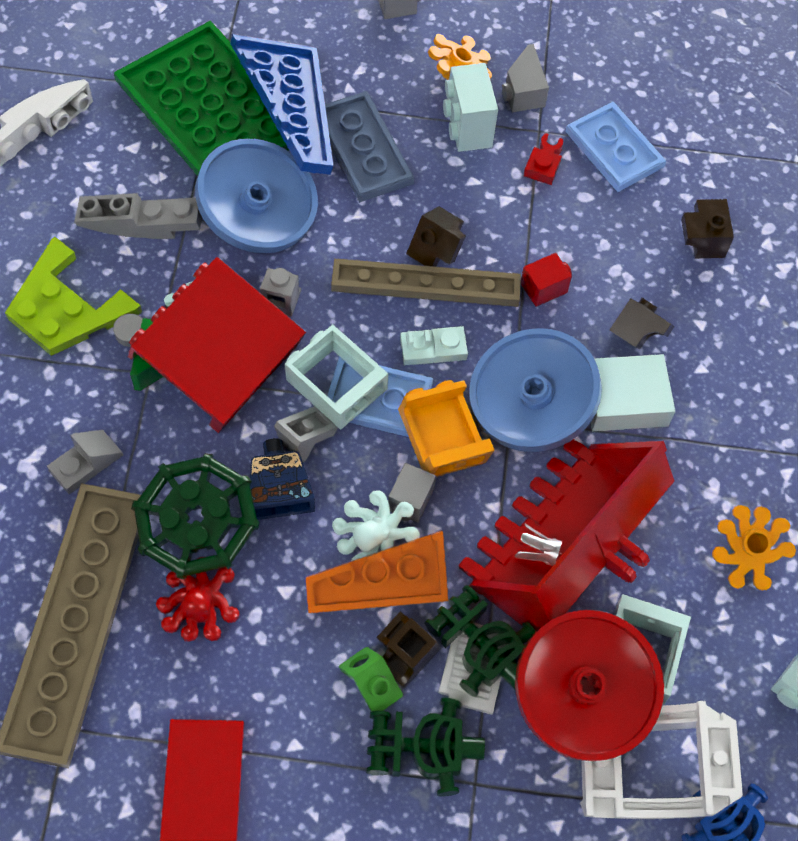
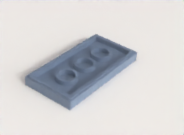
(365, 147)

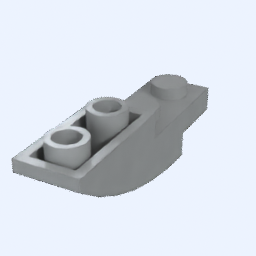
(132, 217)

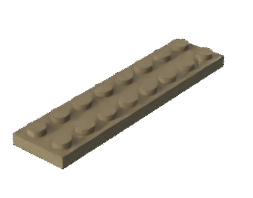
(71, 629)

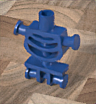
(725, 820)

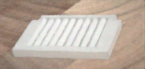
(455, 672)

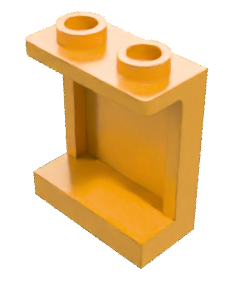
(443, 429)

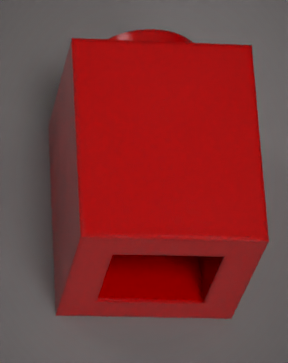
(546, 279)

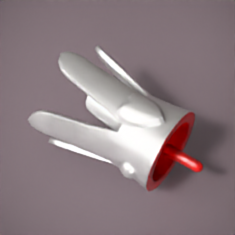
(549, 546)

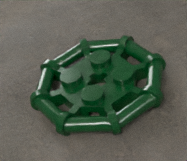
(198, 535)

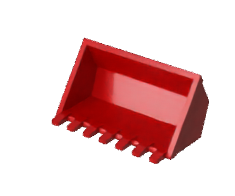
(591, 514)

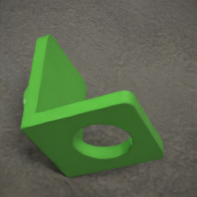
(373, 679)

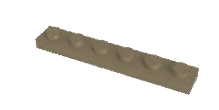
(426, 282)

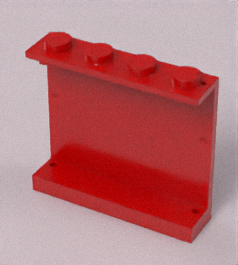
(217, 341)

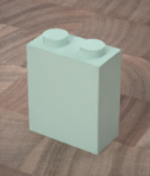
(633, 393)

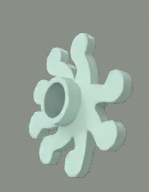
(378, 528)

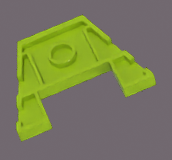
(56, 314)

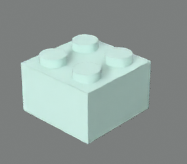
(470, 107)

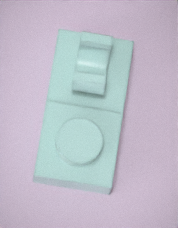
(433, 346)

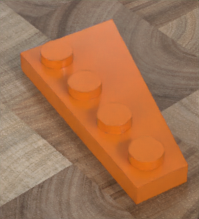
(390, 577)

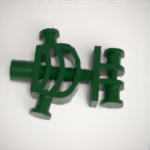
(503, 658)
(460, 747)

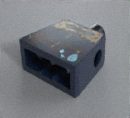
(280, 483)

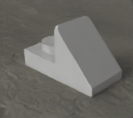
(304, 430)
(89, 456)

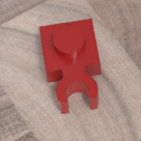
(544, 161)

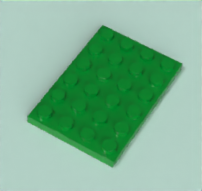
(198, 95)

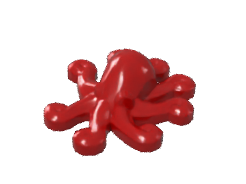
(197, 604)

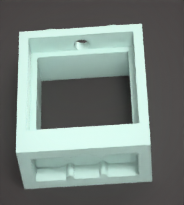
(356, 399)
(662, 622)

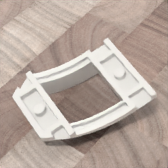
(717, 771)

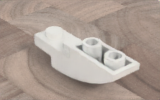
(43, 112)

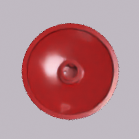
(589, 685)

